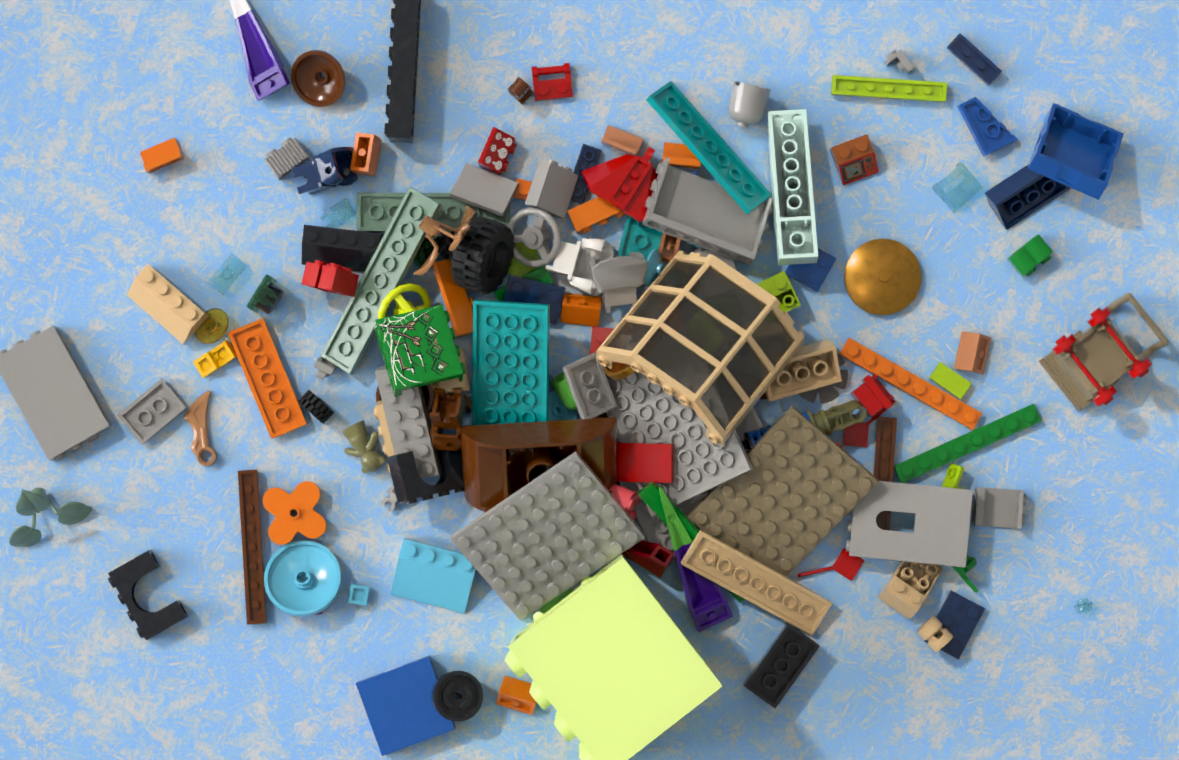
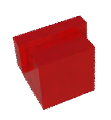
(872, 395)

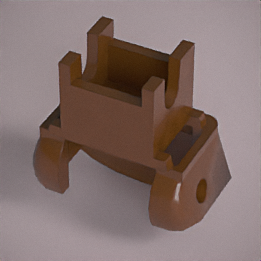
(448, 414)

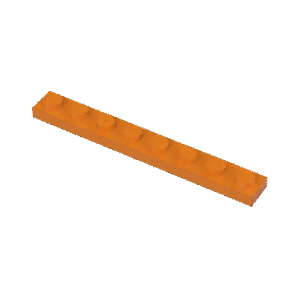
(910, 383)

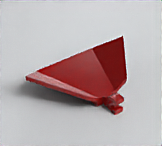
(624, 182)

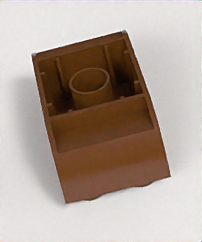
(511, 455)

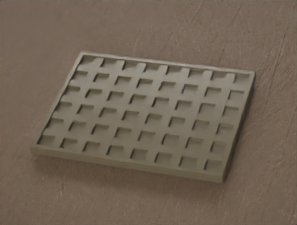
(789, 498)

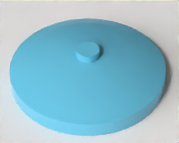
(302, 578)

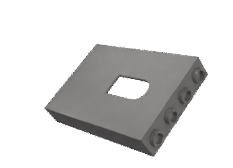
(939, 527)

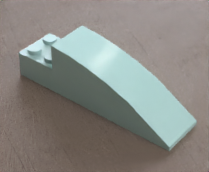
(792, 187)

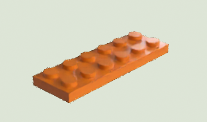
(267, 378)

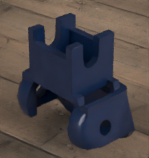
(318, 170)

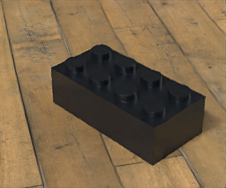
(781, 665)

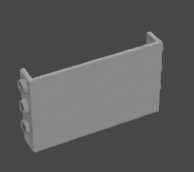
(704, 214)
(52, 393)

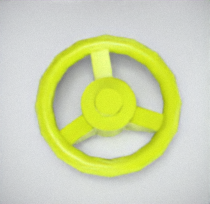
(402, 305)

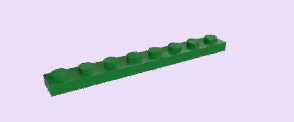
(967, 443)

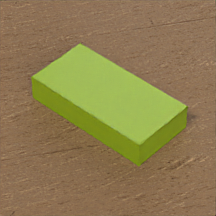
(950, 380)

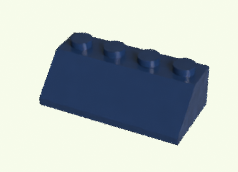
(1022, 195)

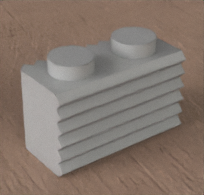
(286, 157)

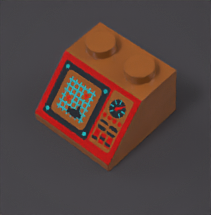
(854, 159)

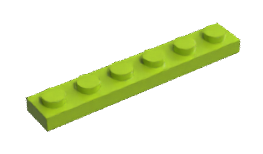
(888, 88)

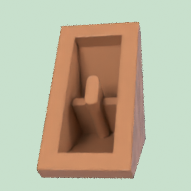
(668, 247)

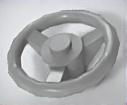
(536, 237)

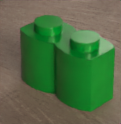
(1030, 255)

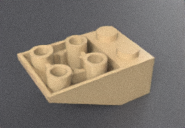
(909, 586)

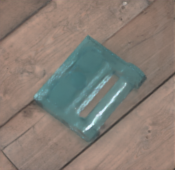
(961, 192)

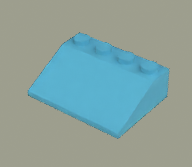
(433, 576)

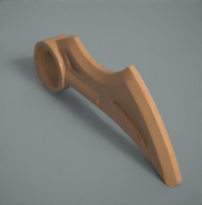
(197, 418)

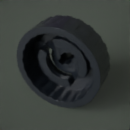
(447, 705)

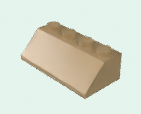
(166, 304)
(808, 369)

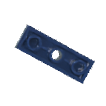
(587, 158)

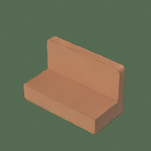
(621, 140)
(972, 352)

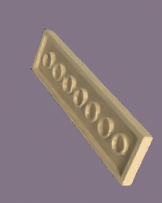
(756, 582)

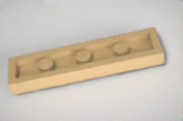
(383, 430)

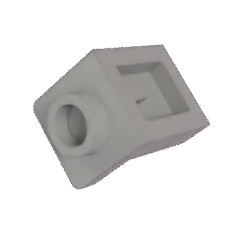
(903, 62)

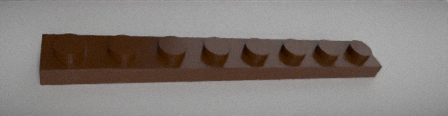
(252, 547)

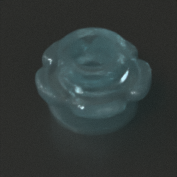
(1083, 606)

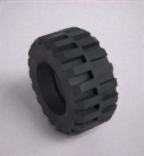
(483, 256)

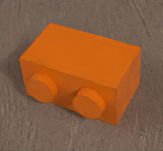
(365, 154)

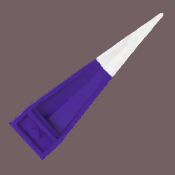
(262, 61)

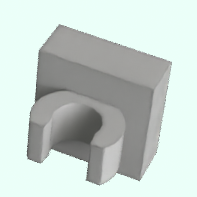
(325, 367)

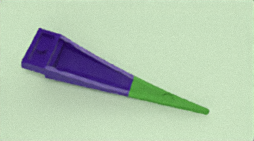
(703, 596)

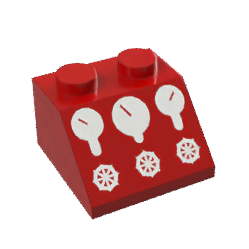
(497, 151)

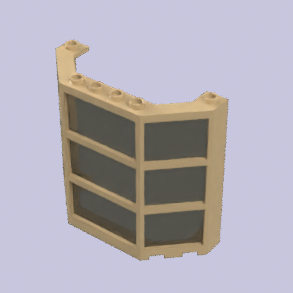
(705, 340)

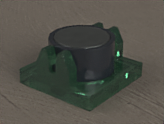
(266, 296)

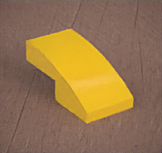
(215, 359)

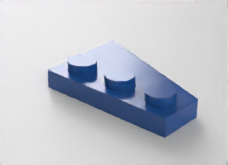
(985, 128)

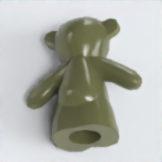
(364, 447)

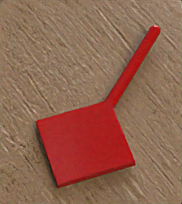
(858, 433)
(844, 565)

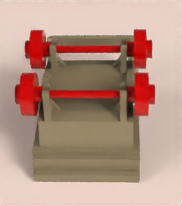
(1093, 361)

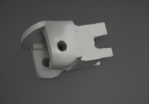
(618, 278)

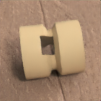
(932, 627)

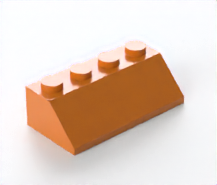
(455, 299)

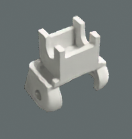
(573, 262)

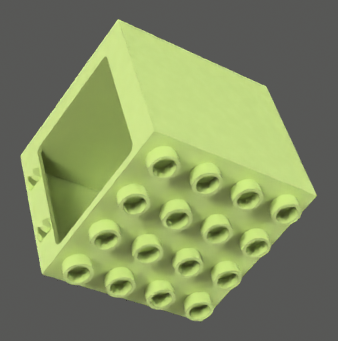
(611, 665)

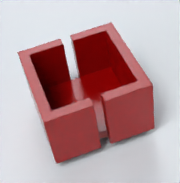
(330, 278)

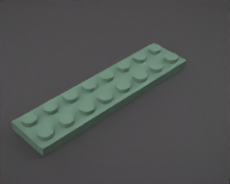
(378, 209)

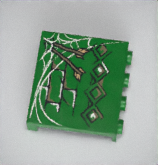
(418, 348)

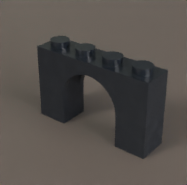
(409, 484)
(125, 580)

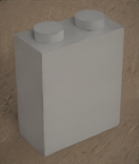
(551, 188)

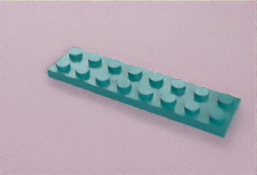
(708, 147)

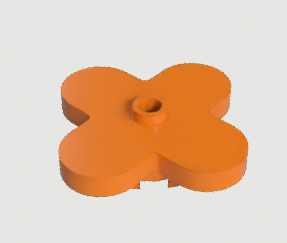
(307, 520)

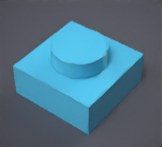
(358, 594)

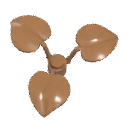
(433, 228)

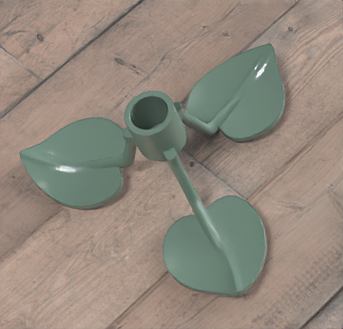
(36, 501)

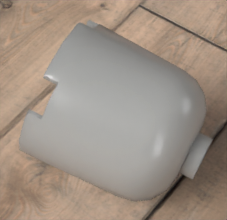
(747, 103)

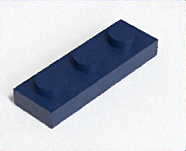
(974, 59)

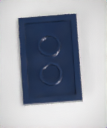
(534, 291)
(960, 619)

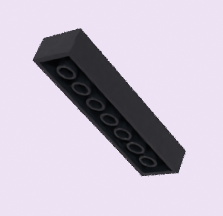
(403, 70)

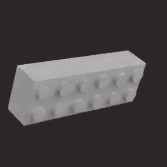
(409, 424)

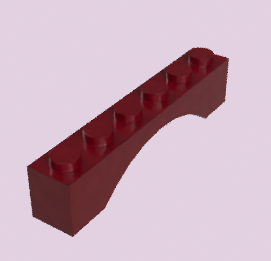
(650, 556)

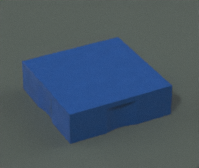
(1075, 151)
(402, 706)

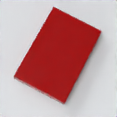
(645, 462)

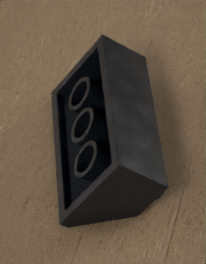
(339, 246)

